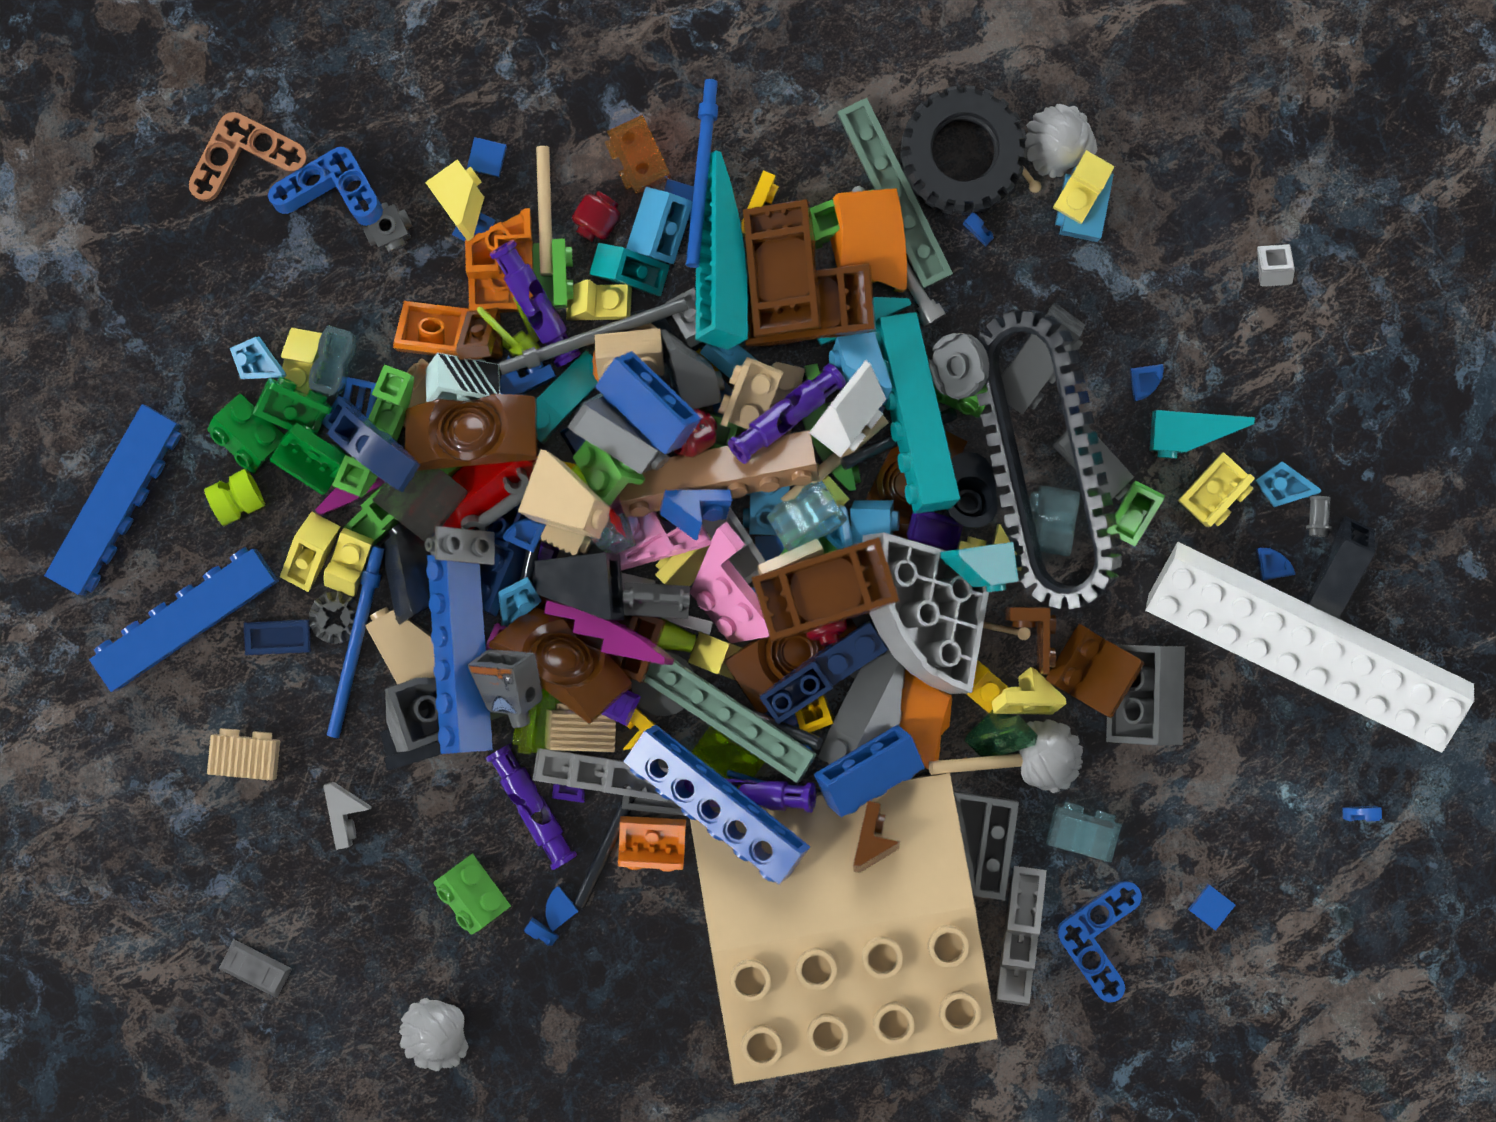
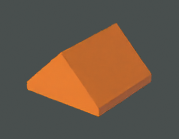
(429, 328)

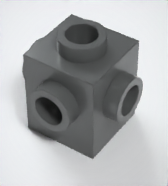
(396, 236)

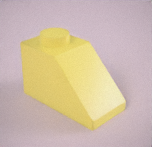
(459, 196)
(309, 551)

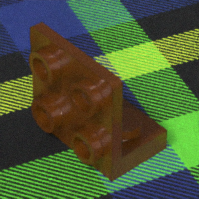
(1045, 626)
(1095, 671)

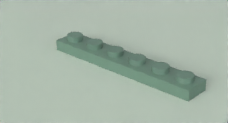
(887, 173)
(731, 718)

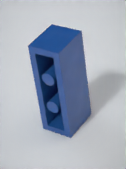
(648, 402)
(869, 771)

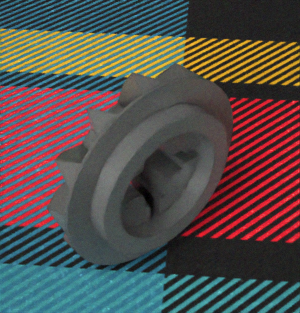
(319, 618)

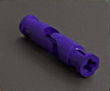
(520, 281)
(790, 411)
(524, 794)
(772, 794)

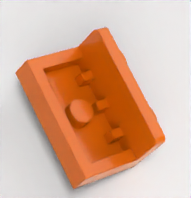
(651, 843)

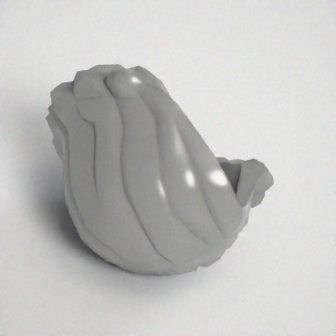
(1058, 139)
(1054, 757)
(433, 1034)

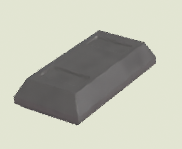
(255, 968)

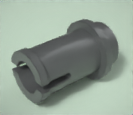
(1319, 516)

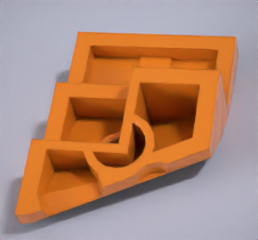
(872, 235)
(484, 274)
(925, 716)

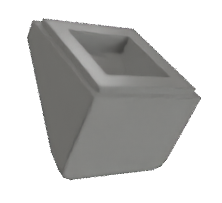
(1275, 265)

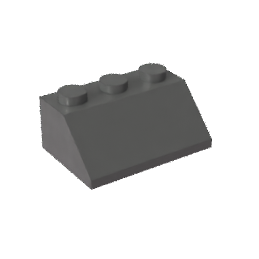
(1155, 700)

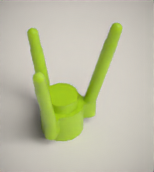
(519, 341)

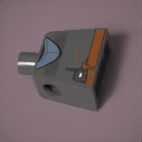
(508, 683)

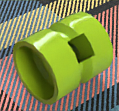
(234, 497)

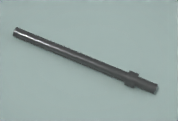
(532, 357)

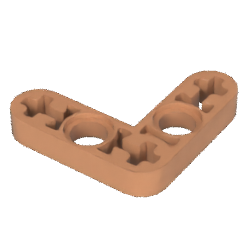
(234, 145)

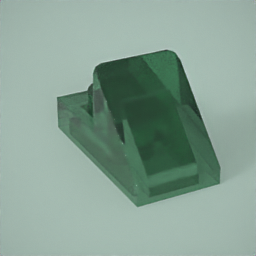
(1000, 735)

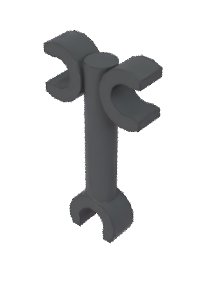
(515, 498)

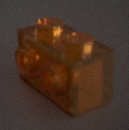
(638, 154)

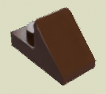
(478, 338)
(870, 847)

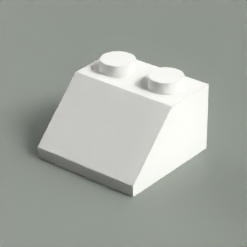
(851, 412)

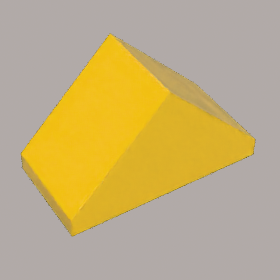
(815, 715)

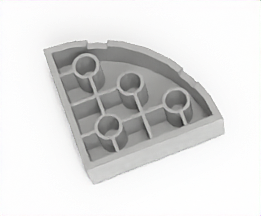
(937, 618)

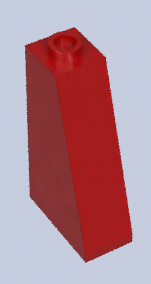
(484, 487)

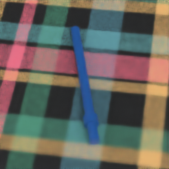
(707, 114)
(370, 580)

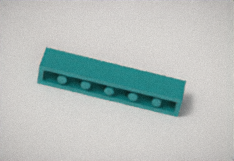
(916, 416)

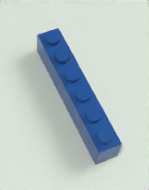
(113, 501)
(182, 620)
(457, 641)

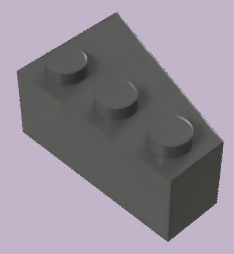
(1034, 366)
(988, 839)

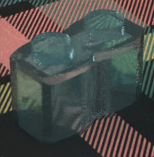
(335, 352)
(807, 516)
(1055, 518)
(1084, 833)

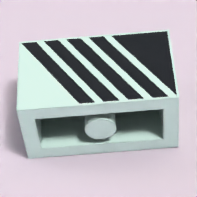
(460, 379)

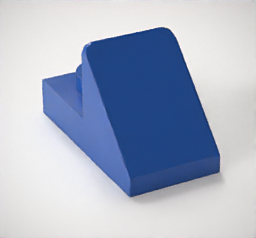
(536, 377)
(690, 507)

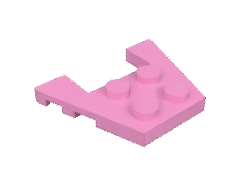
(654, 541)
(725, 593)

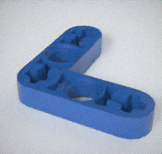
(330, 177)
(1090, 930)

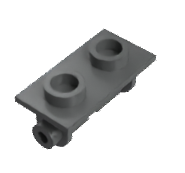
(462, 545)
(656, 600)

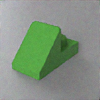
(1136, 512)

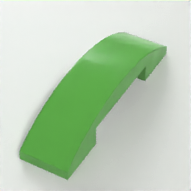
(388, 415)

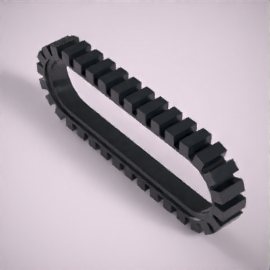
(1048, 588)

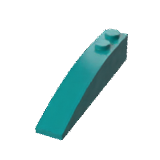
(722, 265)

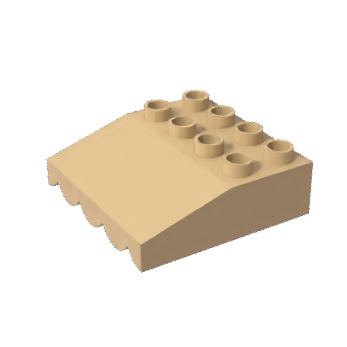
(845, 959)

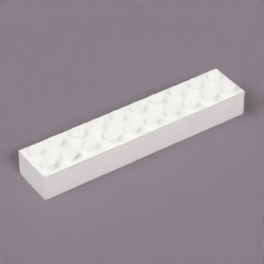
(1310, 647)

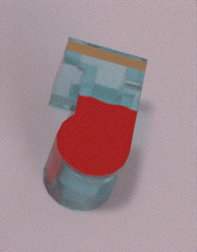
(616, 530)

